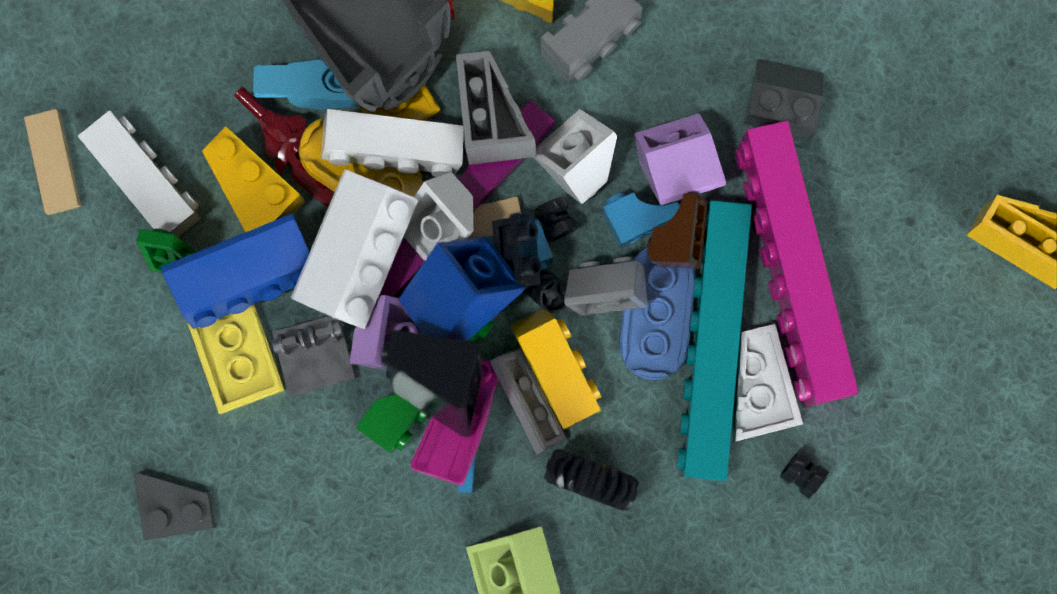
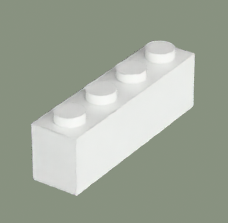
(391, 143)
(138, 175)

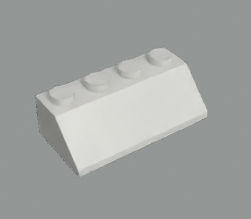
(354, 249)

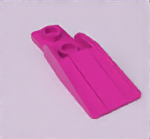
(447, 453)

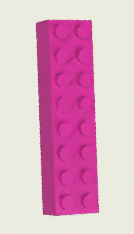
(796, 265)

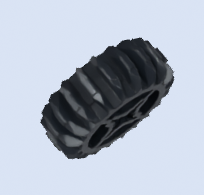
(591, 479)

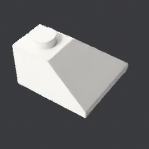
(578, 155)
(440, 215)

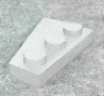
(763, 386)

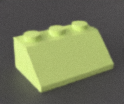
(514, 564)

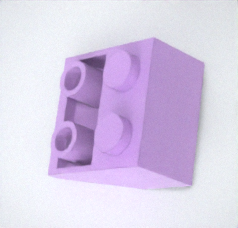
(679, 159)

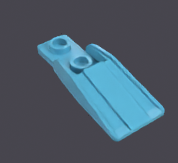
(304, 83)

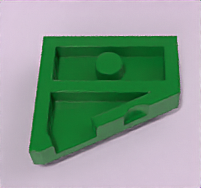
(161, 248)

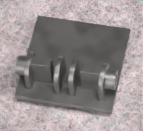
(313, 355)

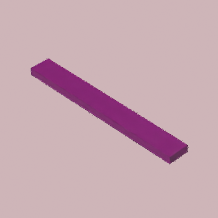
(481, 182)

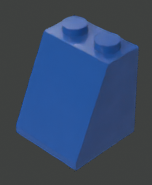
(460, 288)

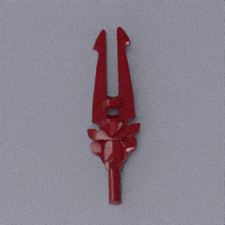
(283, 142)

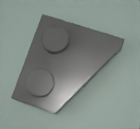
(171, 508)

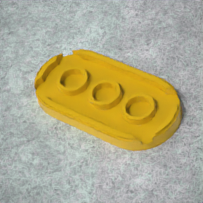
(330, 174)

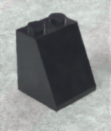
(436, 376)

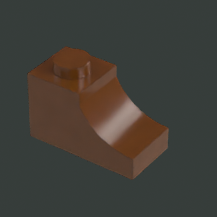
(681, 239)

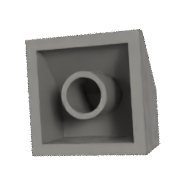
(606, 287)

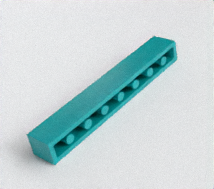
(715, 343)

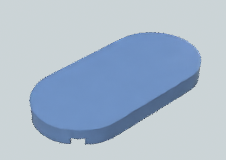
(658, 333)

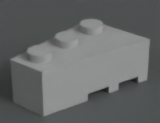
(589, 36)
(489, 114)

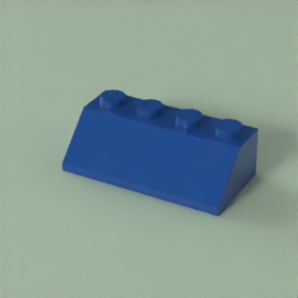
(238, 272)

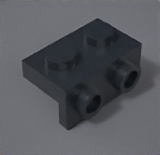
(517, 244)

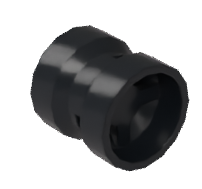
(555, 219)
(551, 298)
(804, 474)

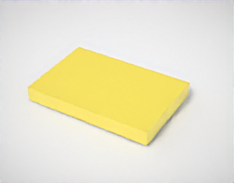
(237, 360)

